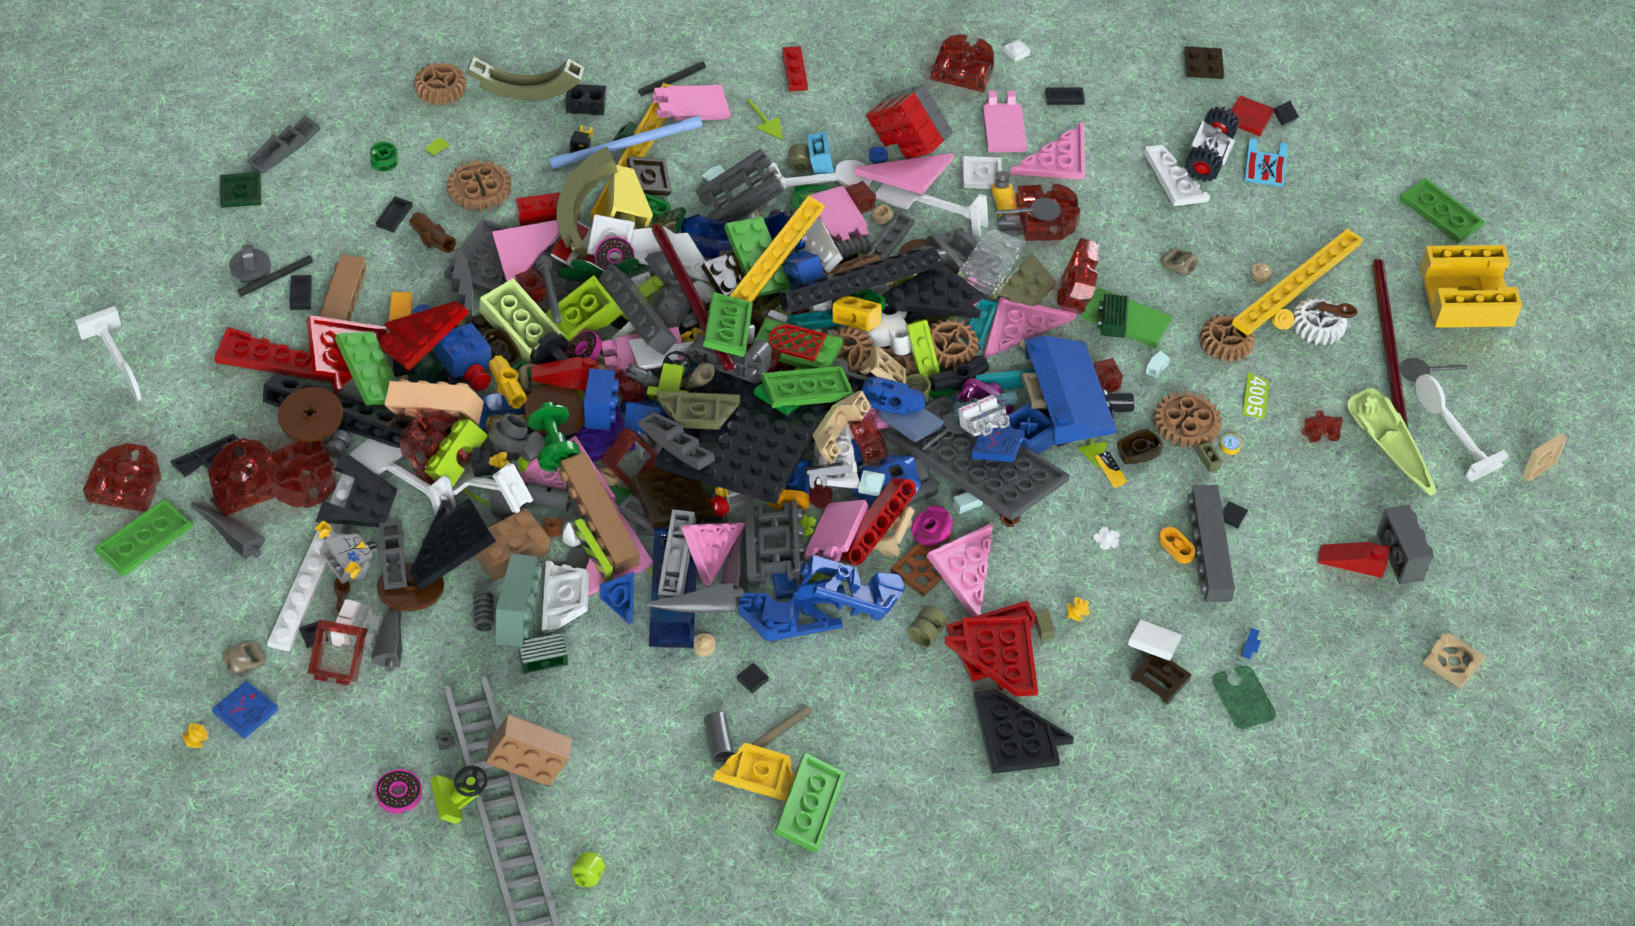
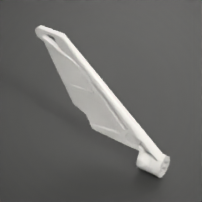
(687, 251)

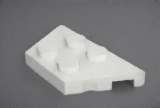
(564, 595)

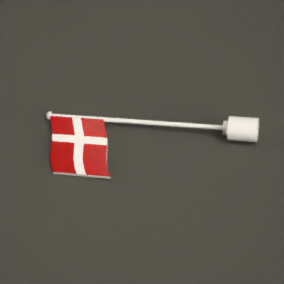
(566, 256)

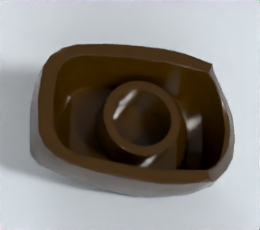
(502, 345)
(1139, 447)

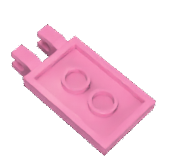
(691, 101)
(1004, 124)
(840, 214)
(624, 353)
(836, 529)

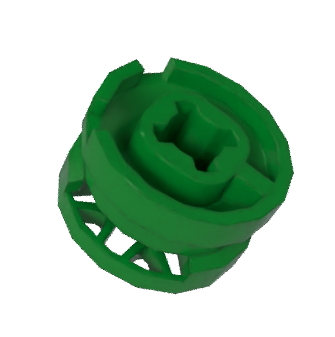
(383, 155)

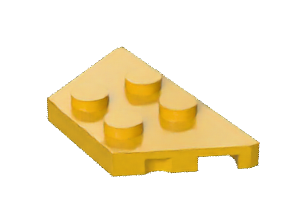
(758, 771)

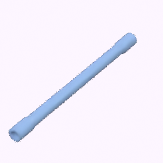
(684, 125)

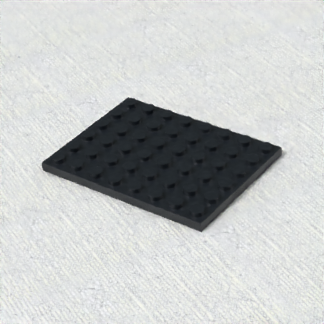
(754, 446)

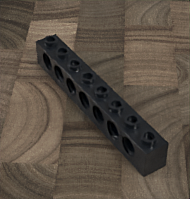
(858, 278)
(357, 417)

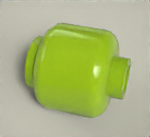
(588, 869)

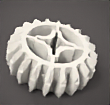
(1318, 325)

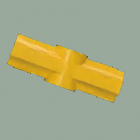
(507, 382)

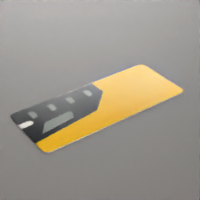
(1111, 469)

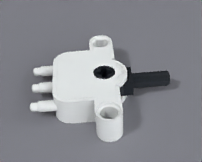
(892, 327)

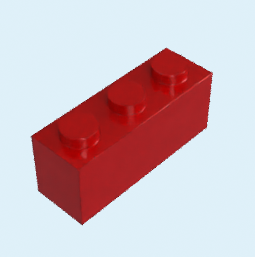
(537, 209)

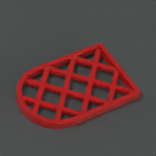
(822, 336)

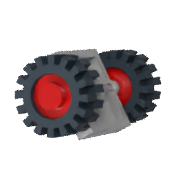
(1212, 144)

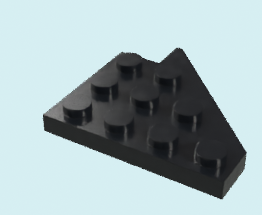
(937, 293)
(450, 541)
(1015, 735)

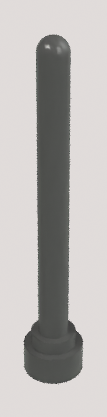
(544, 266)

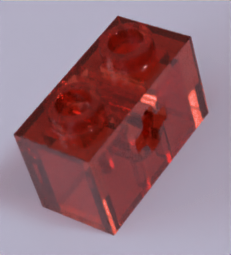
(869, 439)

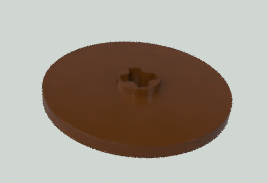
(558, 396)
(323, 422)
(410, 597)

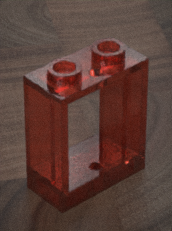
(619, 449)
(318, 647)

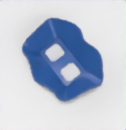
(496, 405)
(907, 466)

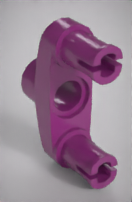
(976, 389)

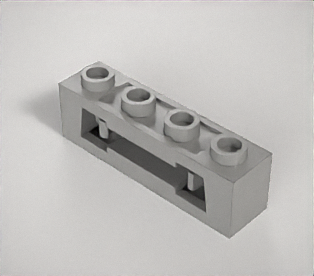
(676, 556)

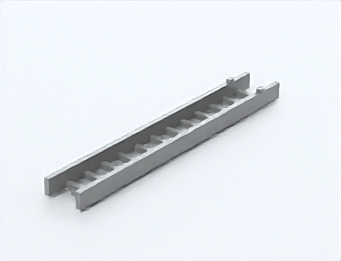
(488, 826)

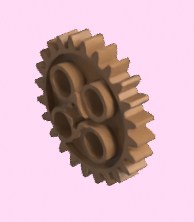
(466, 190)
(1187, 419)

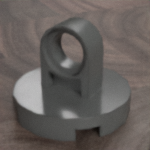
(250, 264)

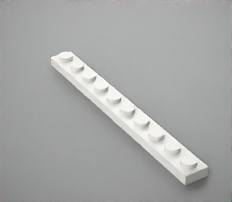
(306, 580)

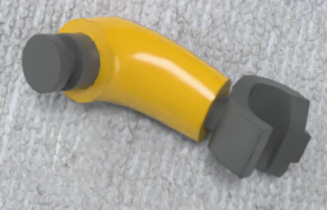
(1004, 200)

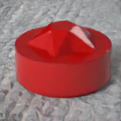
(720, 505)

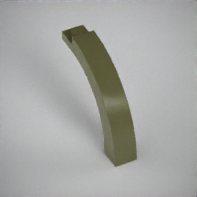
(526, 86)
(576, 188)

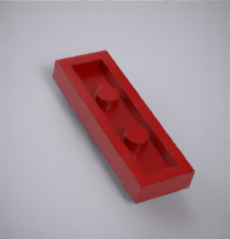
(794, 68)

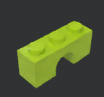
(463, 435)

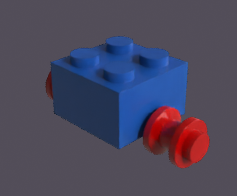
(466, 354)

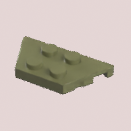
(1027, 283)
(698, 409)

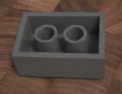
(1407, 542)

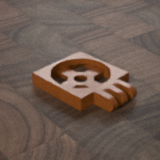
(918, 550)

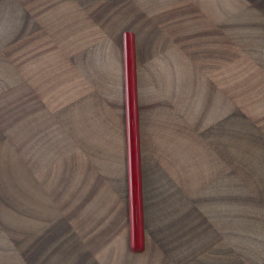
(687, 287)
(1389, 339)

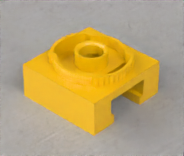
(1468, 286)

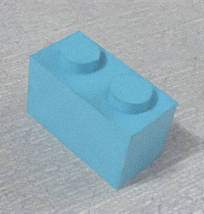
(820, 153)

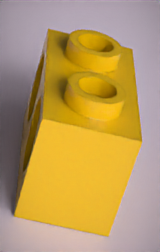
(857, 313)

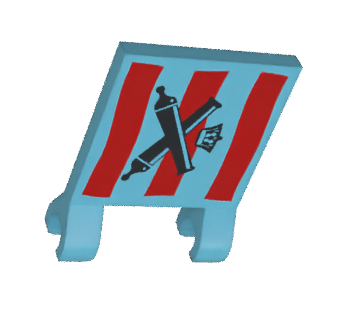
(1266, 167)

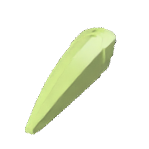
(1388, 431)

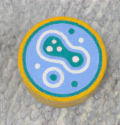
(1230, 444)

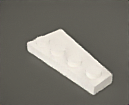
(1173, 178)
(820, 243)
(851, 479)

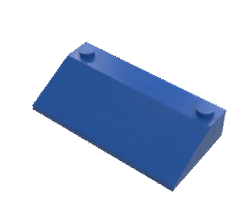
(1069, 388)

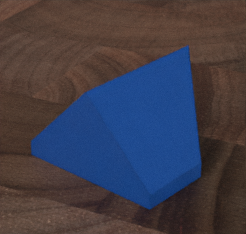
(620, 596)

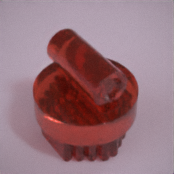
(820, 495)

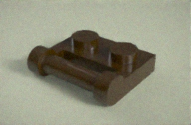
(1164, 671)

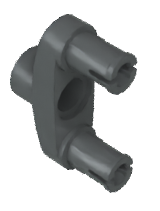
(944, 252)

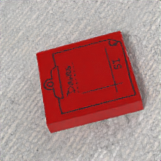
(1252, 115)

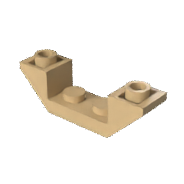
(849, 409)

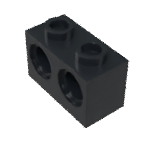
(586, 100)

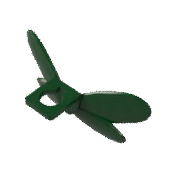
(583, 270)

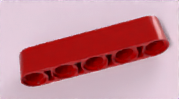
(886, 516)

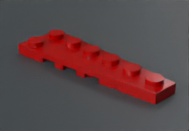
(248, 352)

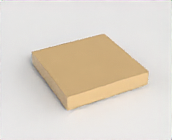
(1544, 457)

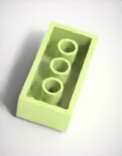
(516, 313)

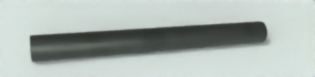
(672, 78)
(274, 276)

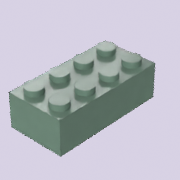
(518, 600)

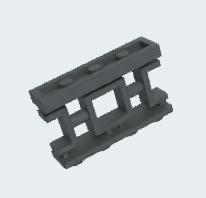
(749, 199)
(756, 544)

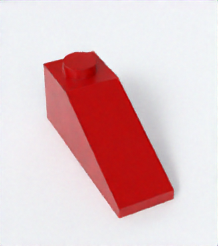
(565, 373)
(1357, 557)

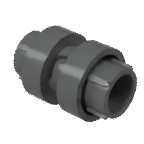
(508, 436)

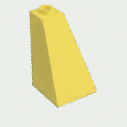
(627, 199)

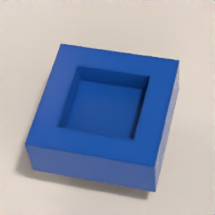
(1252, 643)

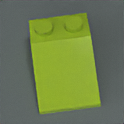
(586, 309)

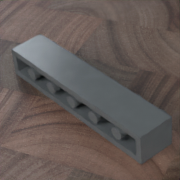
(637, 309)
(1211, 543)

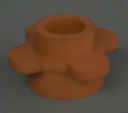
(552, 531)

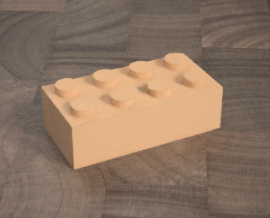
(417, 398)

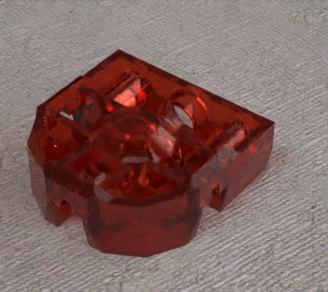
(954, 60)
(1040, 230)
(1079, 277)
(414, 440)
(112, 482)
(295, 483)
(234, 484)

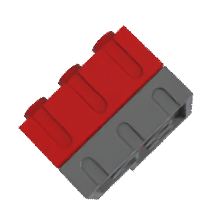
(910, 121)

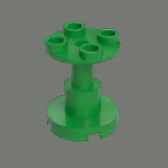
(556, 446)

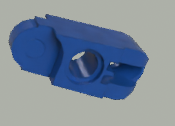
(881, 394)

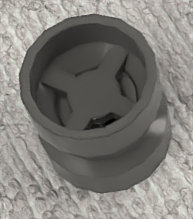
(339, 441)

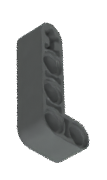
(750, 367)

